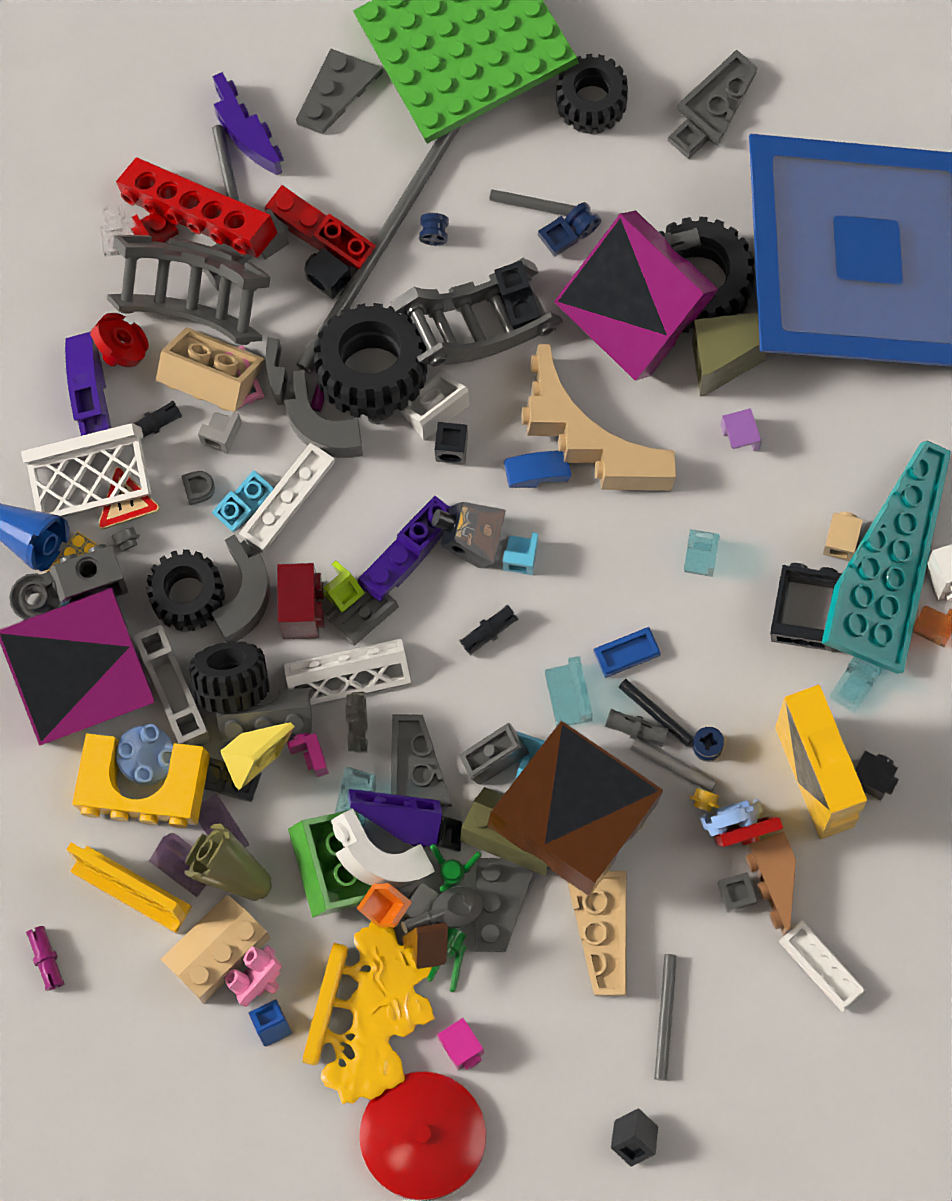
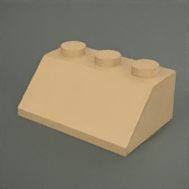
(200, 368)
(215, 948)

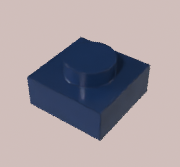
(558, 236)

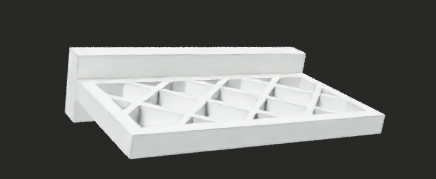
(88, 447)

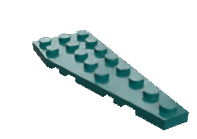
(883, 582)

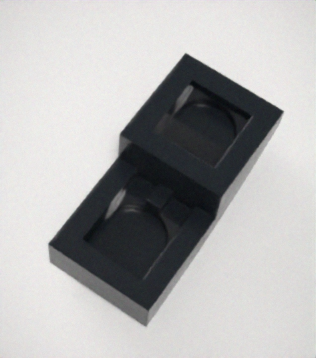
(517, 294)
(220, 781)

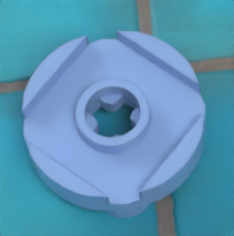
(732, 814)

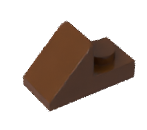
(428, 945)

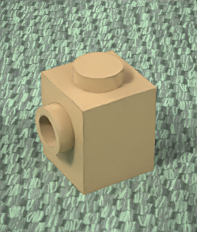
(842, 536)

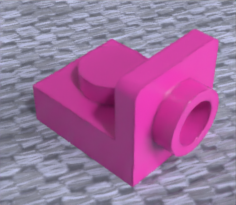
(314, 757)

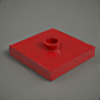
(750, 833)

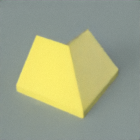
(254, 752)

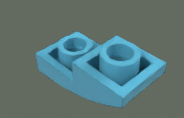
(242, 504)

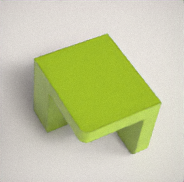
(343, 588)

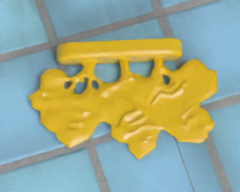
(380, 1008)

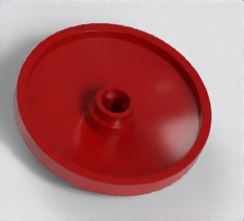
(423, 1137)

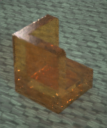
(934, 625)

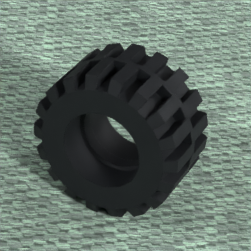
(594, 114)
(178, 568)
(229, 677)

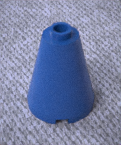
(33, 535)

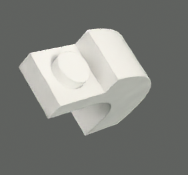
(370, 863)

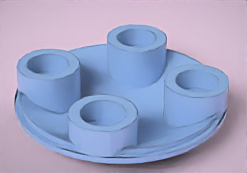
(144, 754)

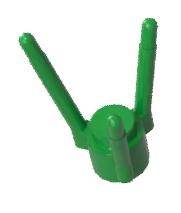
(453, 871)
(454, 946)

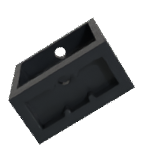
(795, 634)

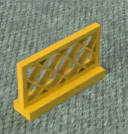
(128, 887)

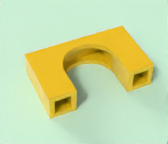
(174, 802)

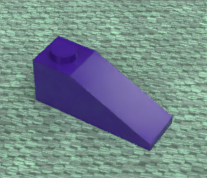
(405, 817)

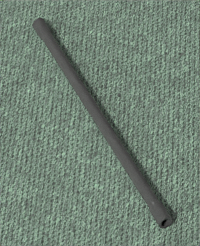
(385, 235)

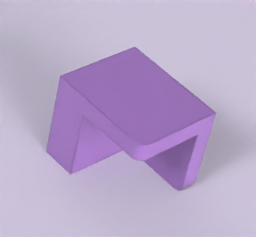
(741, 429)

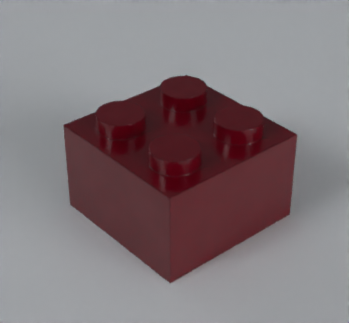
(298, 601)

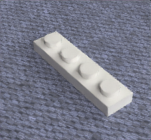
(287, 497)

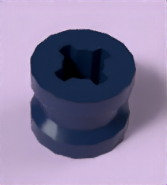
(583, 220)
(433, 229)
(707, 750)

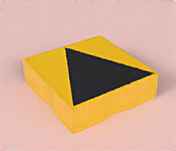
(820, 762)

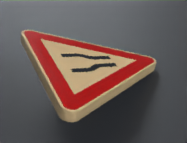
(129, 510)

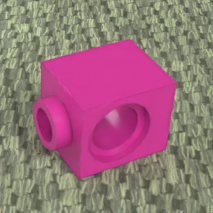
(461, 1045)

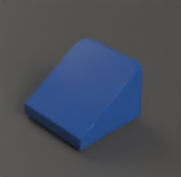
(270, 1023)

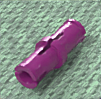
(45, 958)

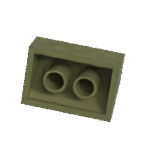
(479, 835)

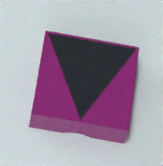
(635, 295)
(75, 666)

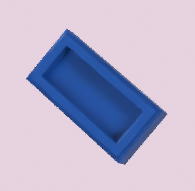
(627, 652)

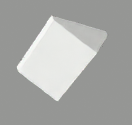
(438, 402)

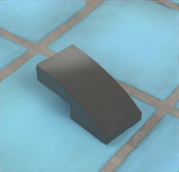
(276, 375)

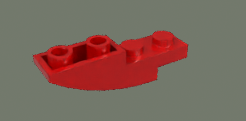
(320, 229)

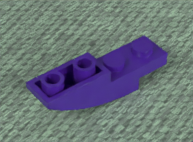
(245, 130)
(86, 384)
(405, 553)

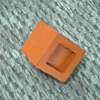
(384, 905)

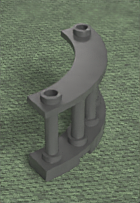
(197, 256)
(421, 302)

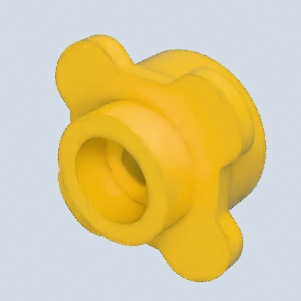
(705, 800)

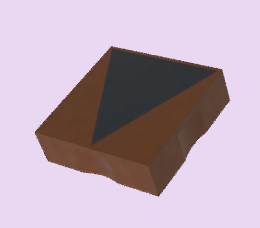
(574, 807)

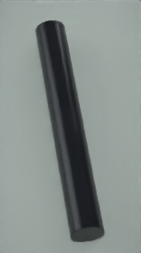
(656, 712)

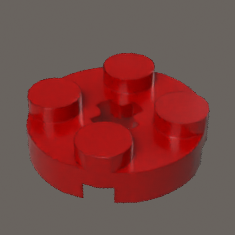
(108, 336)

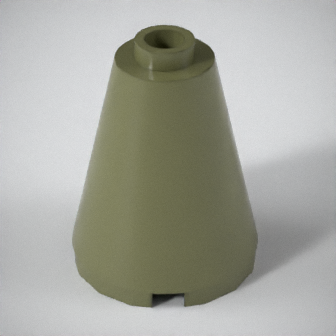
(227, 865)

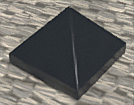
(449, 834)

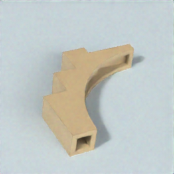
(617, 461)

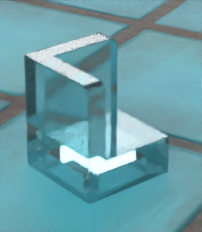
(701, 552)

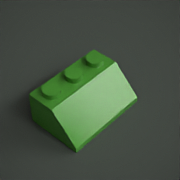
(324, 878)

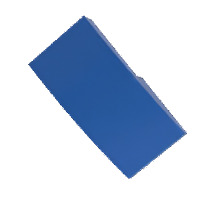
(536, 467)

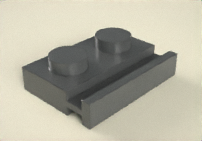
(361, 616)

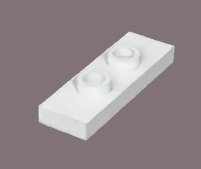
(822, 966)

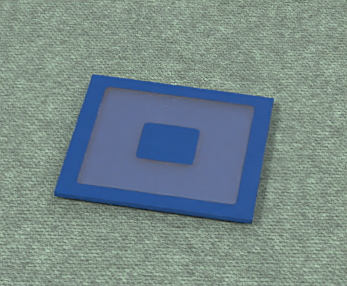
(852, 250)

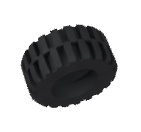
(731, 255)
(365, 329)

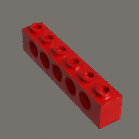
(196, 207)

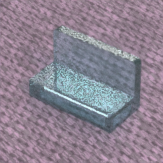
(569, 693)

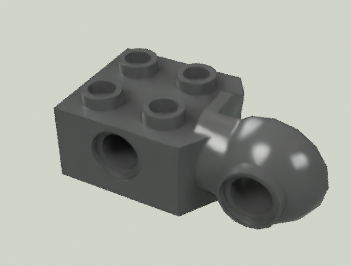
(68, 581)

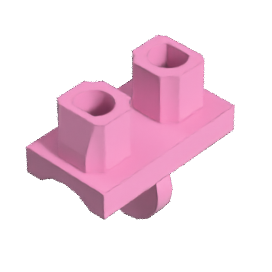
(259, 975)

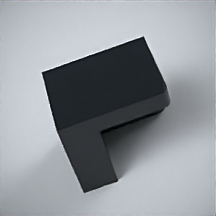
(634, 1137)

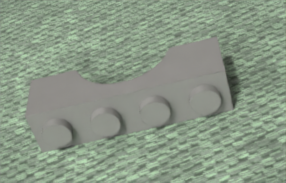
(172, 687)

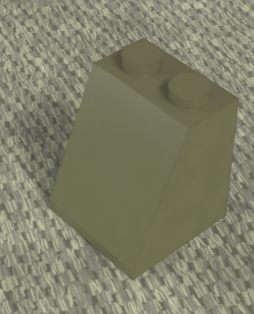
(725, 349)

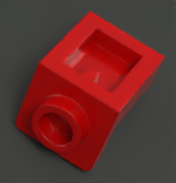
(154, 226)

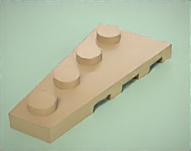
(604, 932)

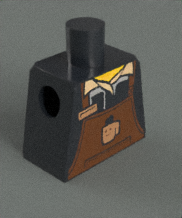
(471, 531)

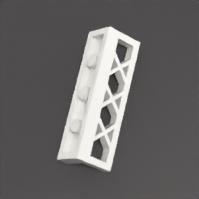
(345, 663)

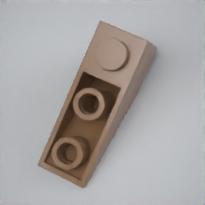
(775, 867)

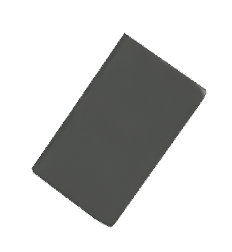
(493, 754)

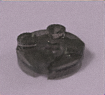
(357, 714)

